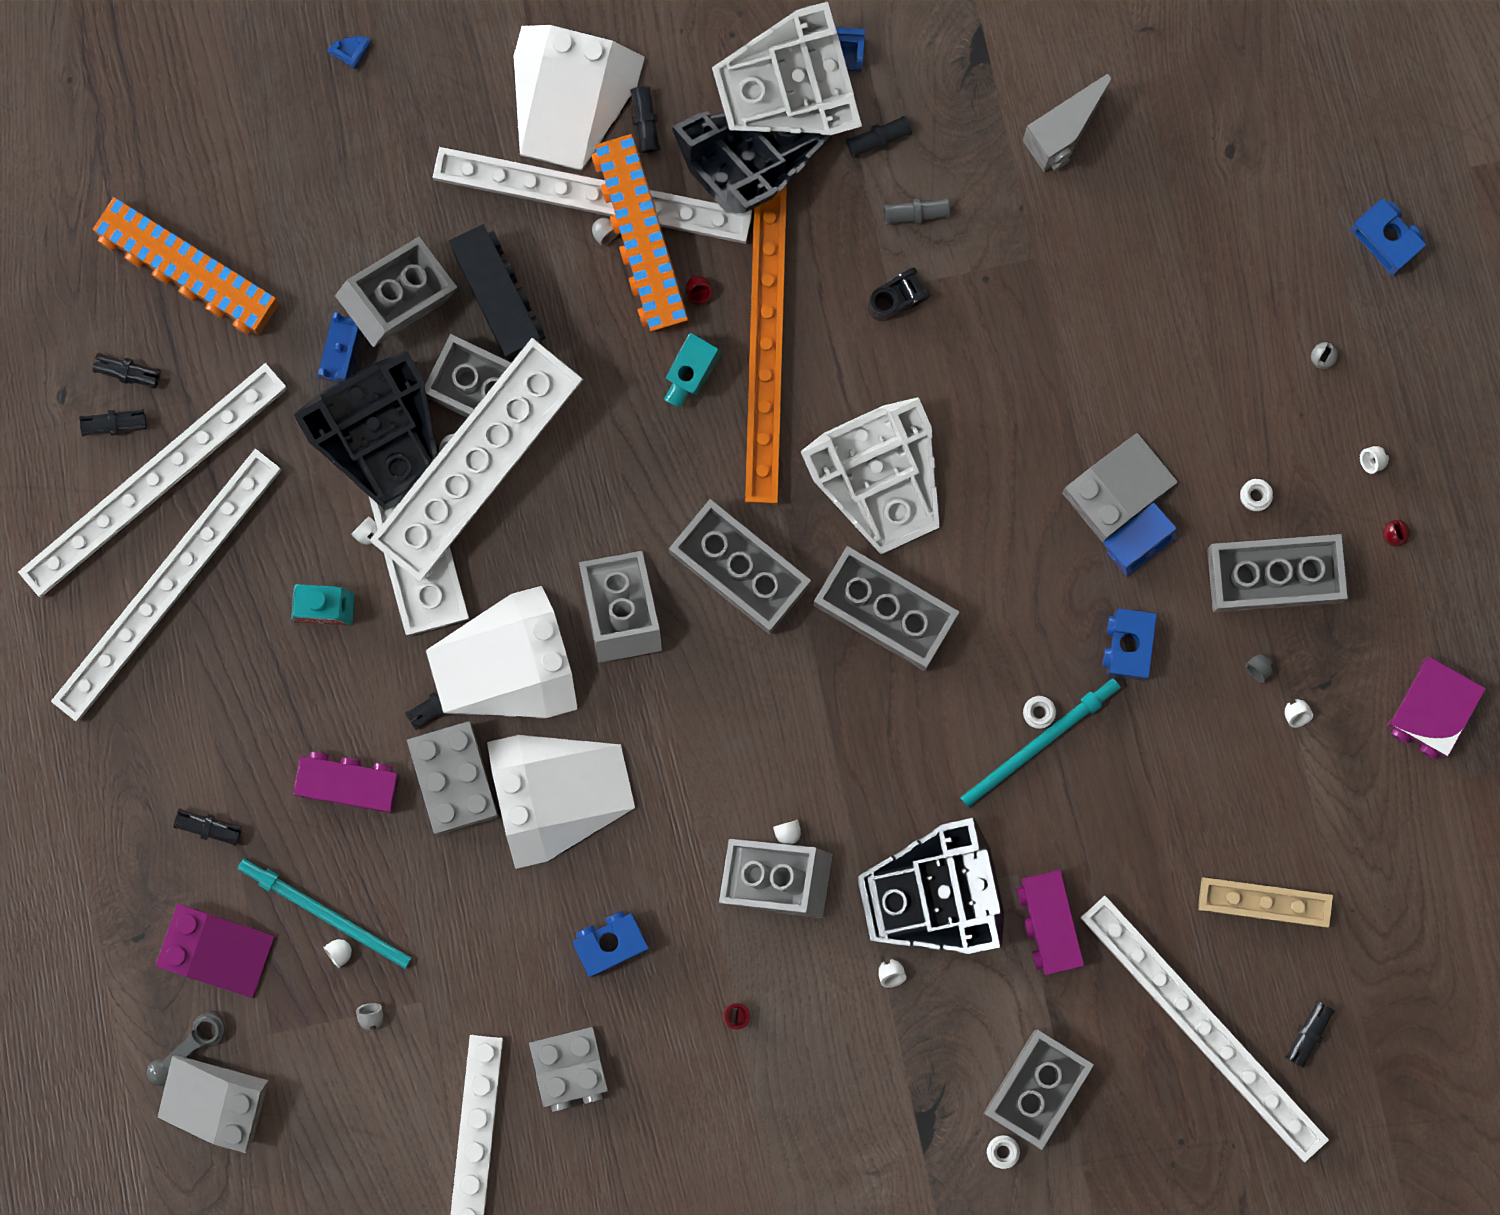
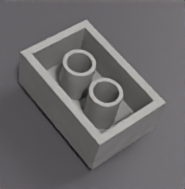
(396, 291)
(463, 376)
(453, 778)
(1038, 1089)

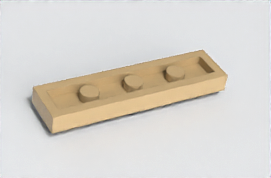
(1265, 902)

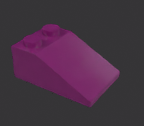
(214, 951)

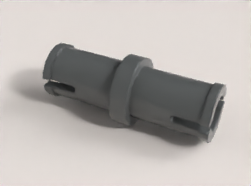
(916, 211)

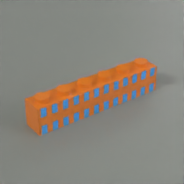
(641, 233)
(186, 267)

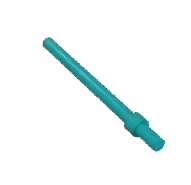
(1089, 704)
(269, 881)

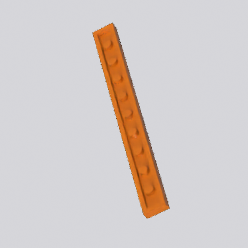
(766, 351)

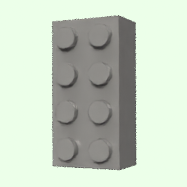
(739, 566)
(1277, 573)
(885, 608)

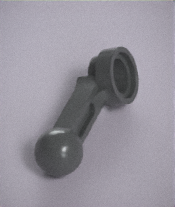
(158, 1069)

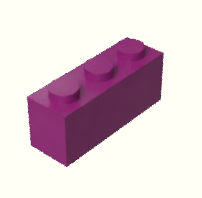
(346, 782)
(1049, 923)

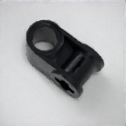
(903, 293)

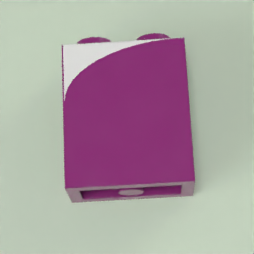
(1435, 709)

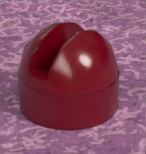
(698, 290)
(1390, 535)
(742, 1016)

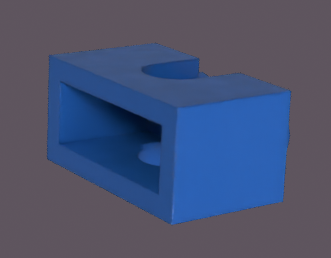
(1390, 254)
(1139, 627)
(629, 944)

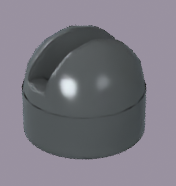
(1260, 667)

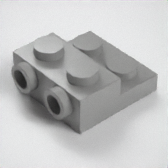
(568, 1069)

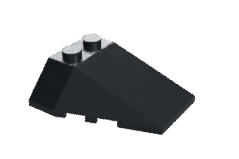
(739, 165)
(375, 428)
(937, 893)

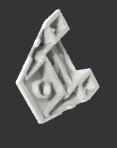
(790, 78)
(569, 92)
(880, 473)
(506, 662)
(556, 792)

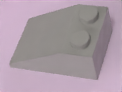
(1059, 130)
(1119, 487)
(620, 606)
(776, 877)
(212, 1102)

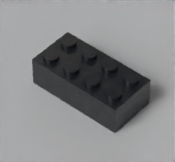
(494, 289)

